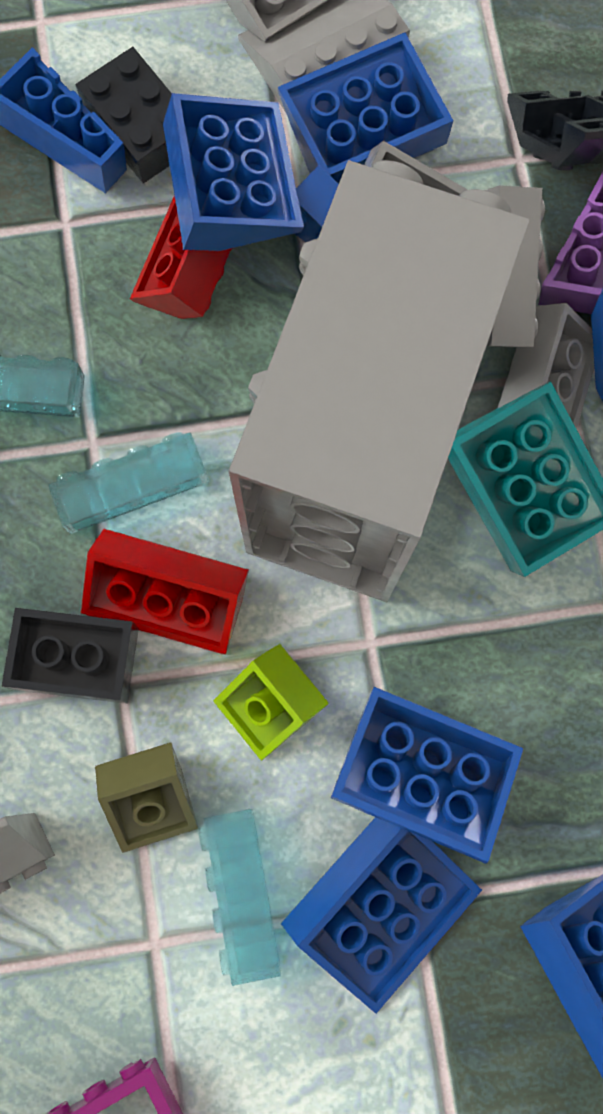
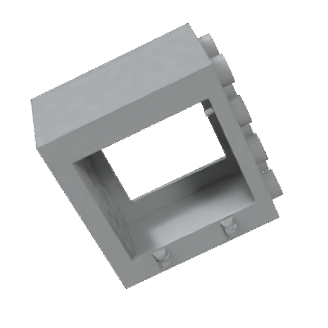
(371, 376)

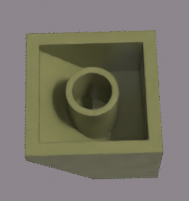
(145, 797)

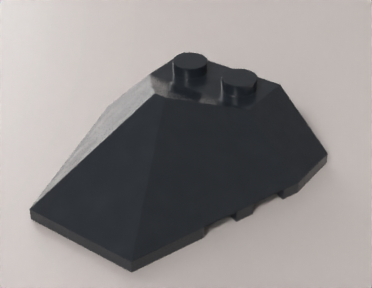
(559, 129)

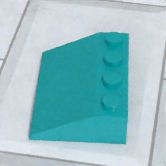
(530, 479)

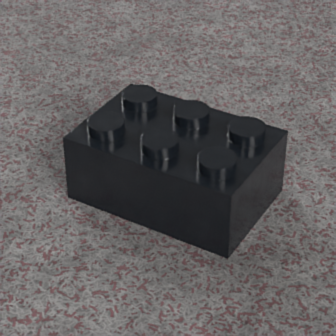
(134, 107)
(70, 655)

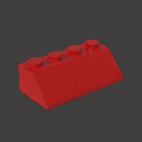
(175, 278)
(163, 590)

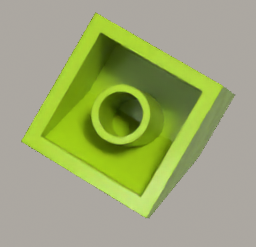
(270, 701)

